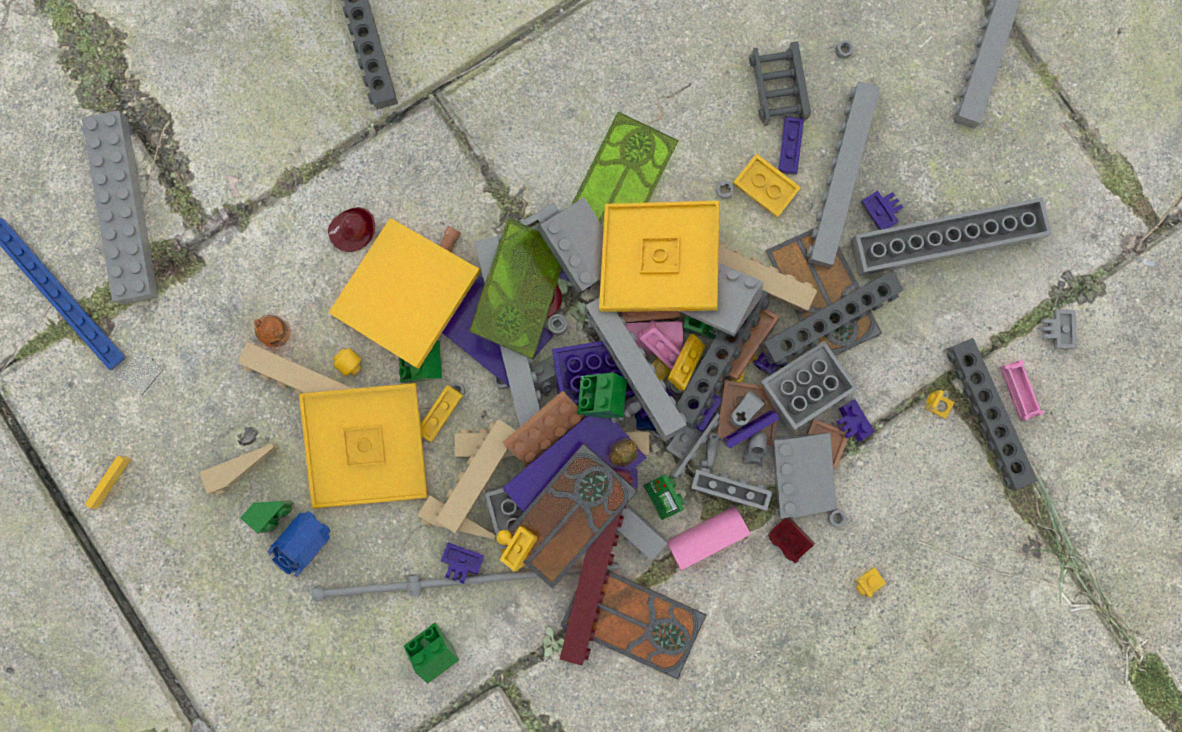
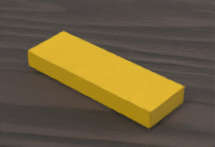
(686, 362)
(440, 412)
(107, 482)

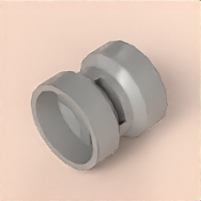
(556, 327)

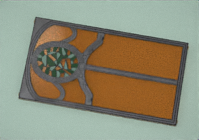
(830, 283)
(572, 513)
(645, 625)

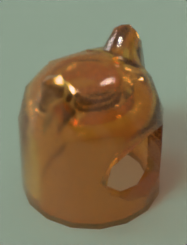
(272, 330)

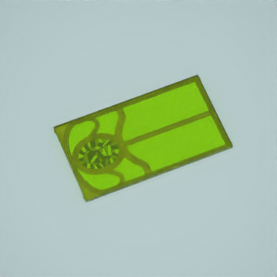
(626, 165)
(517, 290)

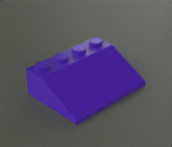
(579, 361)

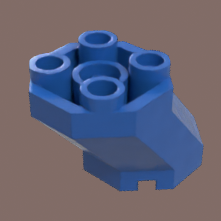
(299, 543)

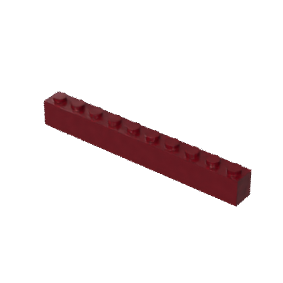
(589, 590)

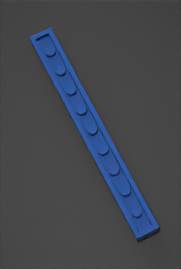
(59, 297)

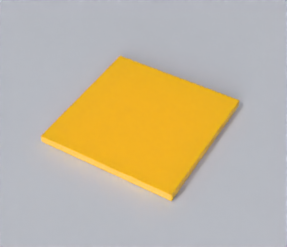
(660, 257)
(404, 292)
(363, 445)

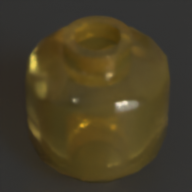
(623, 452)

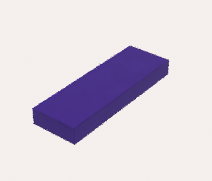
(790, 145)
(750, 429)

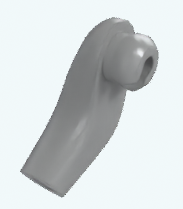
(711, 451)

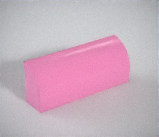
(672, 330)
(708, 537)

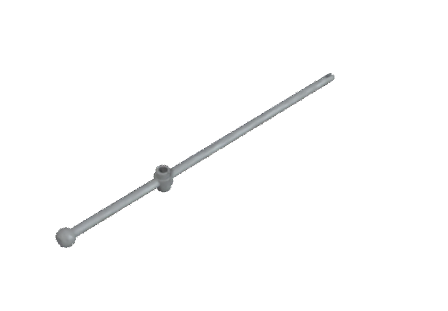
(415, 585)

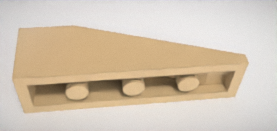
(228, 473)
(469, 526)

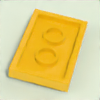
(766, 185)

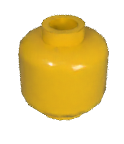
(347, 362)

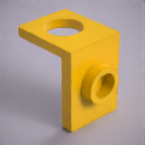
(933, 400)

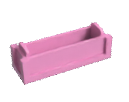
(660, 344)
(1021, 390)

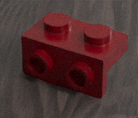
(790, 539)

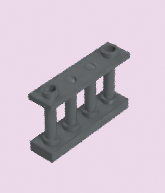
(795, 72)

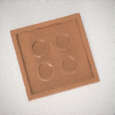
(732, 394)

